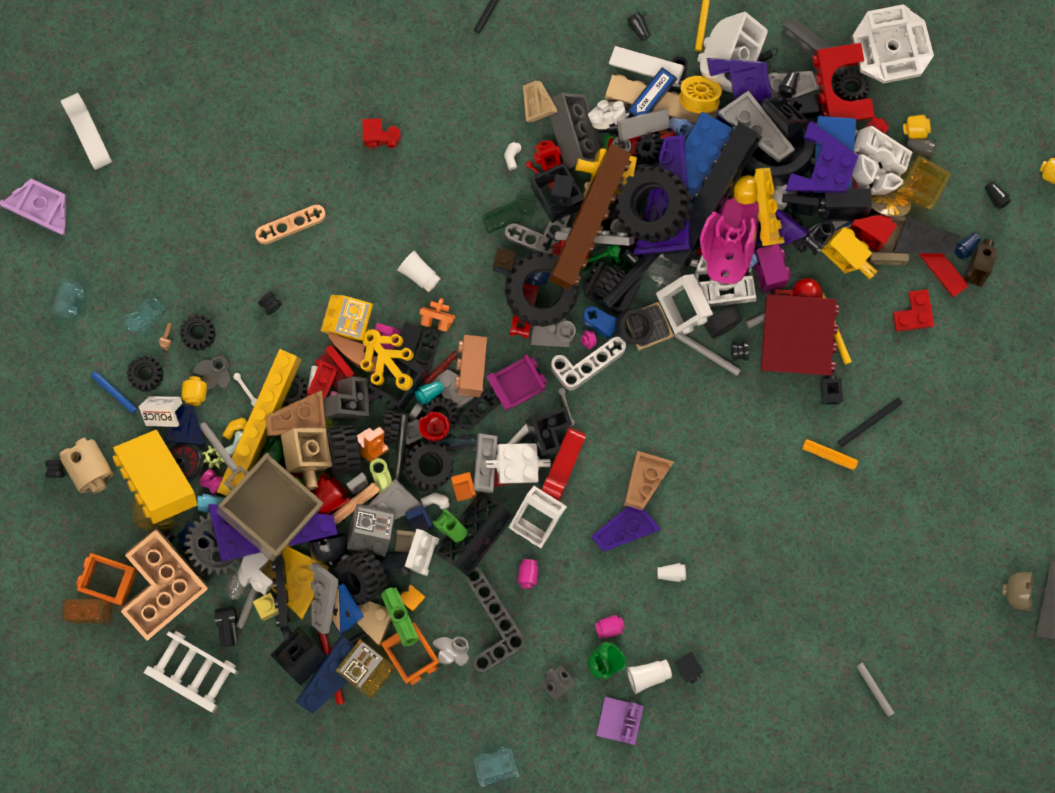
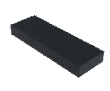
(411, 336)

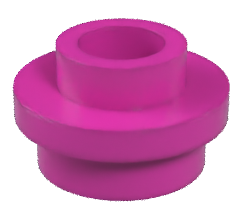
(588, 339)

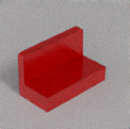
(332, 357)

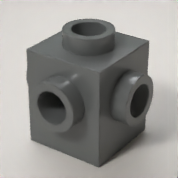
(557, 682)

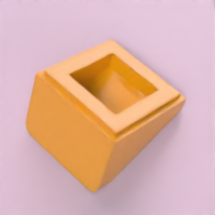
(412, 598)

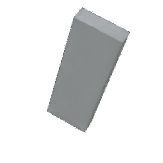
(643, 124)
(485, 450)

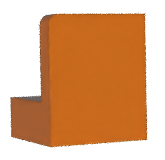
(463, 486)

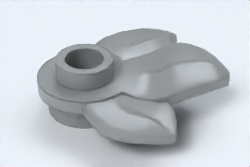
(452, 650)

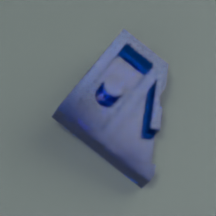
(188, 428)

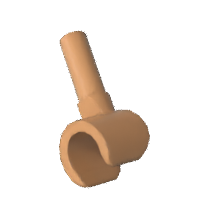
(163, 341)

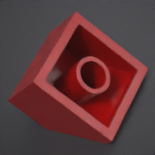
(873, 230)

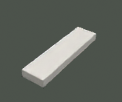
(643, 63)

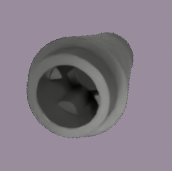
(921, 146)

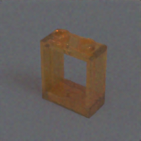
(87, 611)

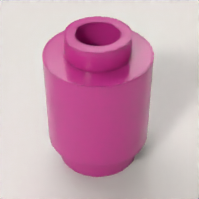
(528, 573)
(609, 627)

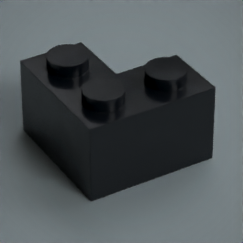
(543, 429)

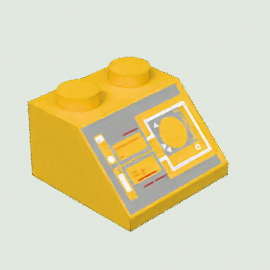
(346, 317)

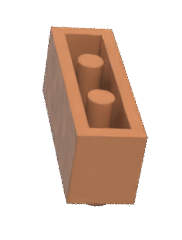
(471, 365)

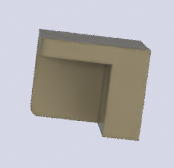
(404, 540)

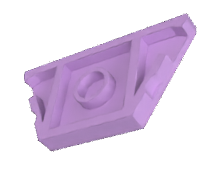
(39, 205)

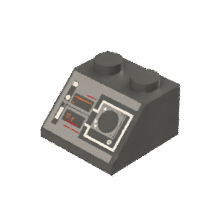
(370, 530)

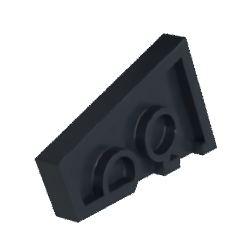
(924, 238)

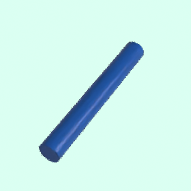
(114, 392)

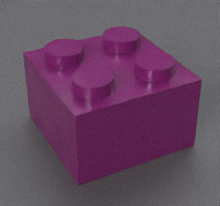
(771, 268)

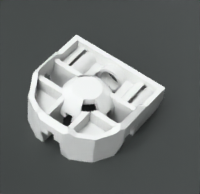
(893, 157)
(743, 291)

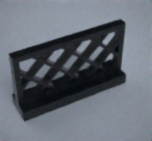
(482, 539)

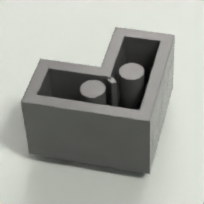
(351, 400)

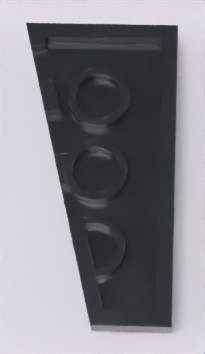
(282, 596)

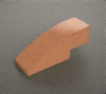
(352, 351)

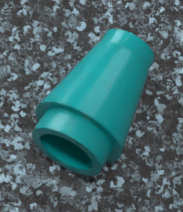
(428, 392)

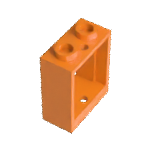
(124, 588)
(414, 678)

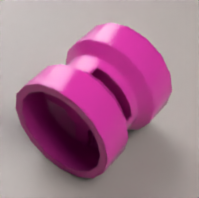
(211, 481)

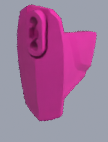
(729, 235)

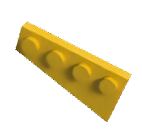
(767, 208)

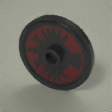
(188, 458)

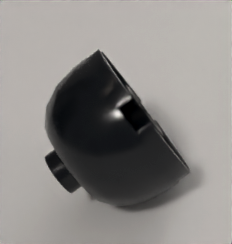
(328, 549)

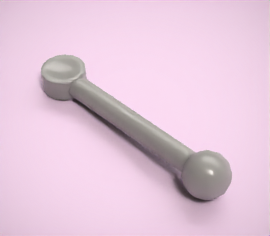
(562, 391)

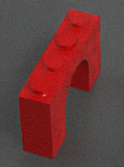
(826, 63)

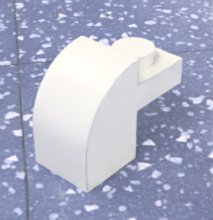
(251, 573)

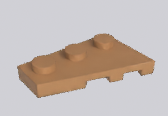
(300, 414)

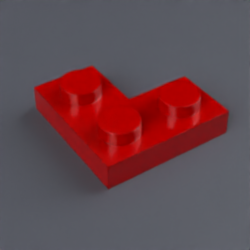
(919, 316)

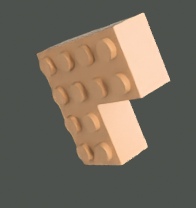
(171, 584)

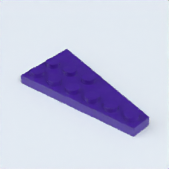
(234, 545)

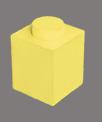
(266, 606)

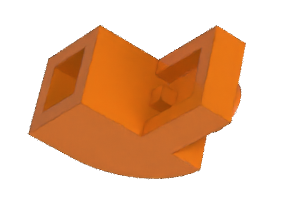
(372, 444)

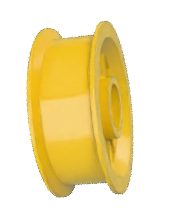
(700, 94)

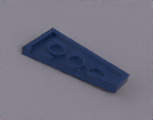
(326, 679)

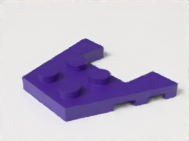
(744, 77)
(832, 167)

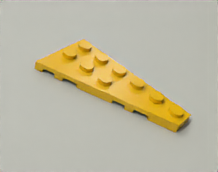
(298, 579)

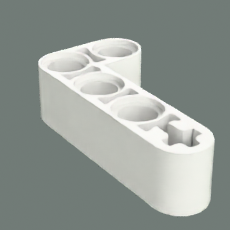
(86, 131)
(591, 361)

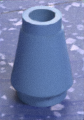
(680, 126)

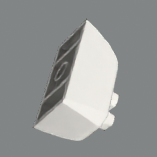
(732, 38)

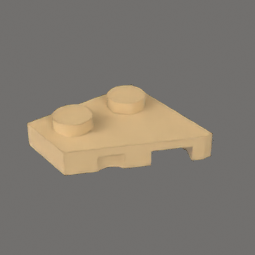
(537, 102)
(375, 621)

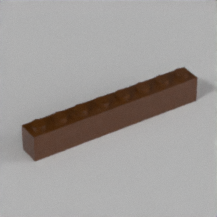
(590, 216)

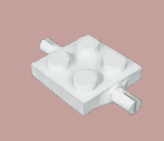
(517, 463)

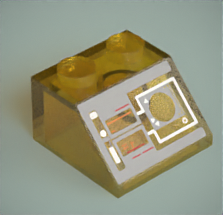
(365, 669)

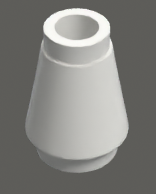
(672, 572)

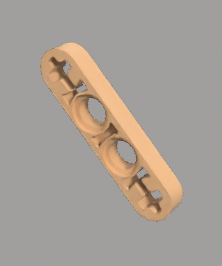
(291, 227)

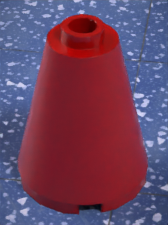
(330, 493)

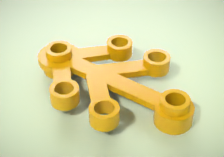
(384, 357)

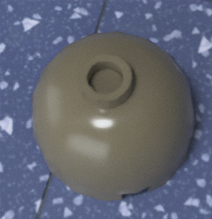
(1019, 590)

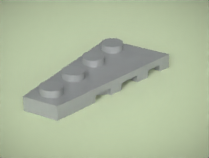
(750, 113)
(605, 237)

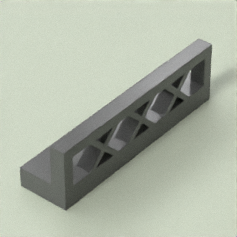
(807, 40)

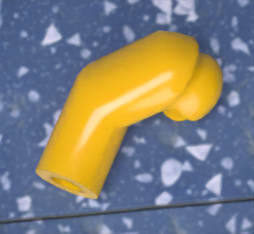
(233, 426)

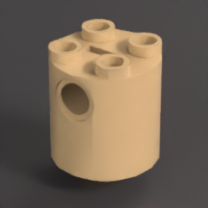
(86, 466)

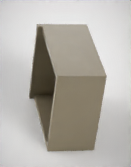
(268, 506)

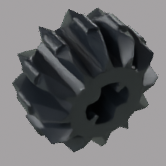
(649, 148)

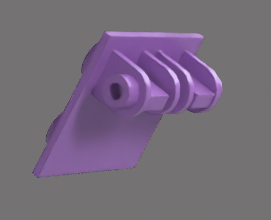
(620, 720)

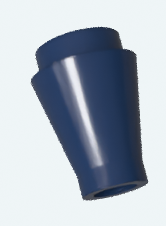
(966, 246)

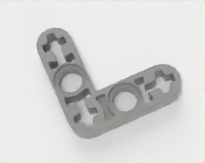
(540, 239)

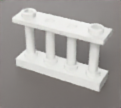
(191, 691)

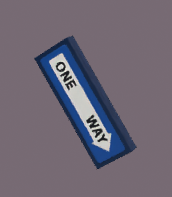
(652, 93)

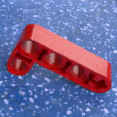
(564, 463)

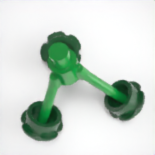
(611, 251)

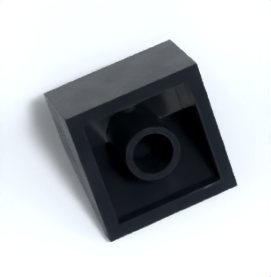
(299, 656)

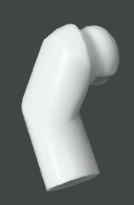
(510, 153)
(436, 498)

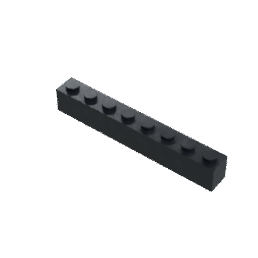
(717, 187)

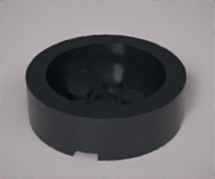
(796, 162)

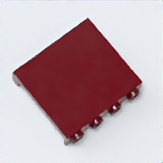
(799, 335)

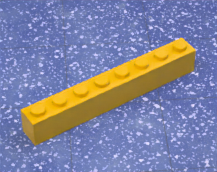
(269, 401)

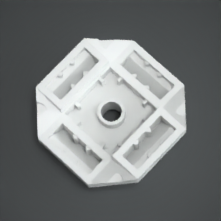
(897, 28)

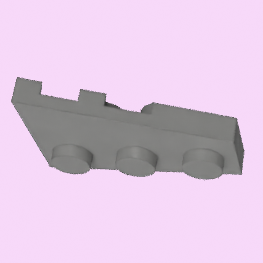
(395, 499)
(325, 590)

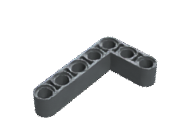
(496, 619)

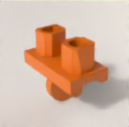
(445, 318)

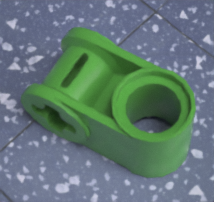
(450, 526)

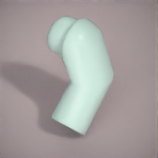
(231, 449)

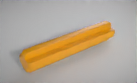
(830, 454)

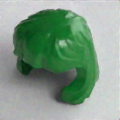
(606, 661)

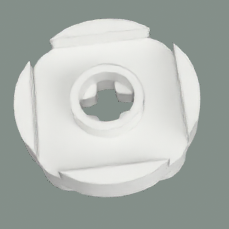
(606, 114)

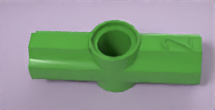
(404, 625)

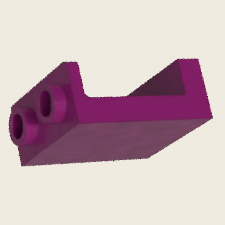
(517, 383)

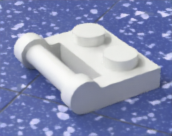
(421, 552)

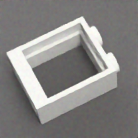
(696, 297)
(546, 505)

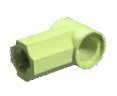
(381, 479)

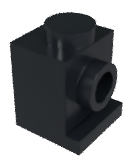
(836, 384)

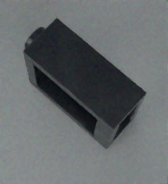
(845, 206)
(555, 212)
(422, 373)

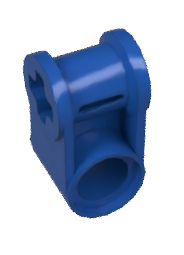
(602, 322)

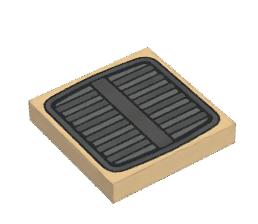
(661, 328)

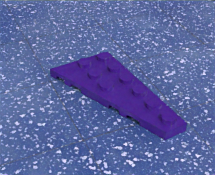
(674, 160)

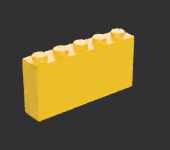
(154, 477)

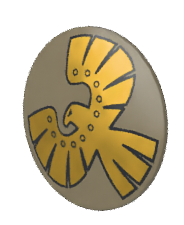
(891, 204)

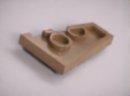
(645, 478)

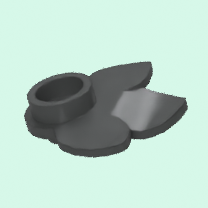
(212, 375)

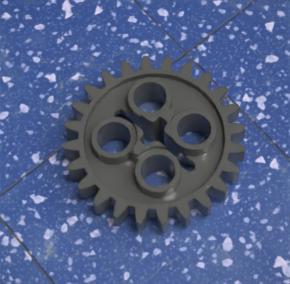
(204, 556)

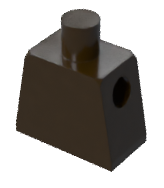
(981, 263)

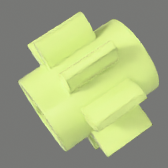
(216, 462)

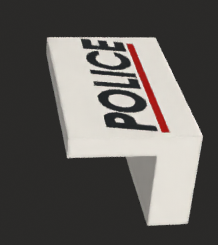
(160, 411)

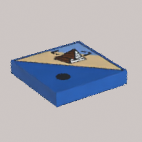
(345, 610)

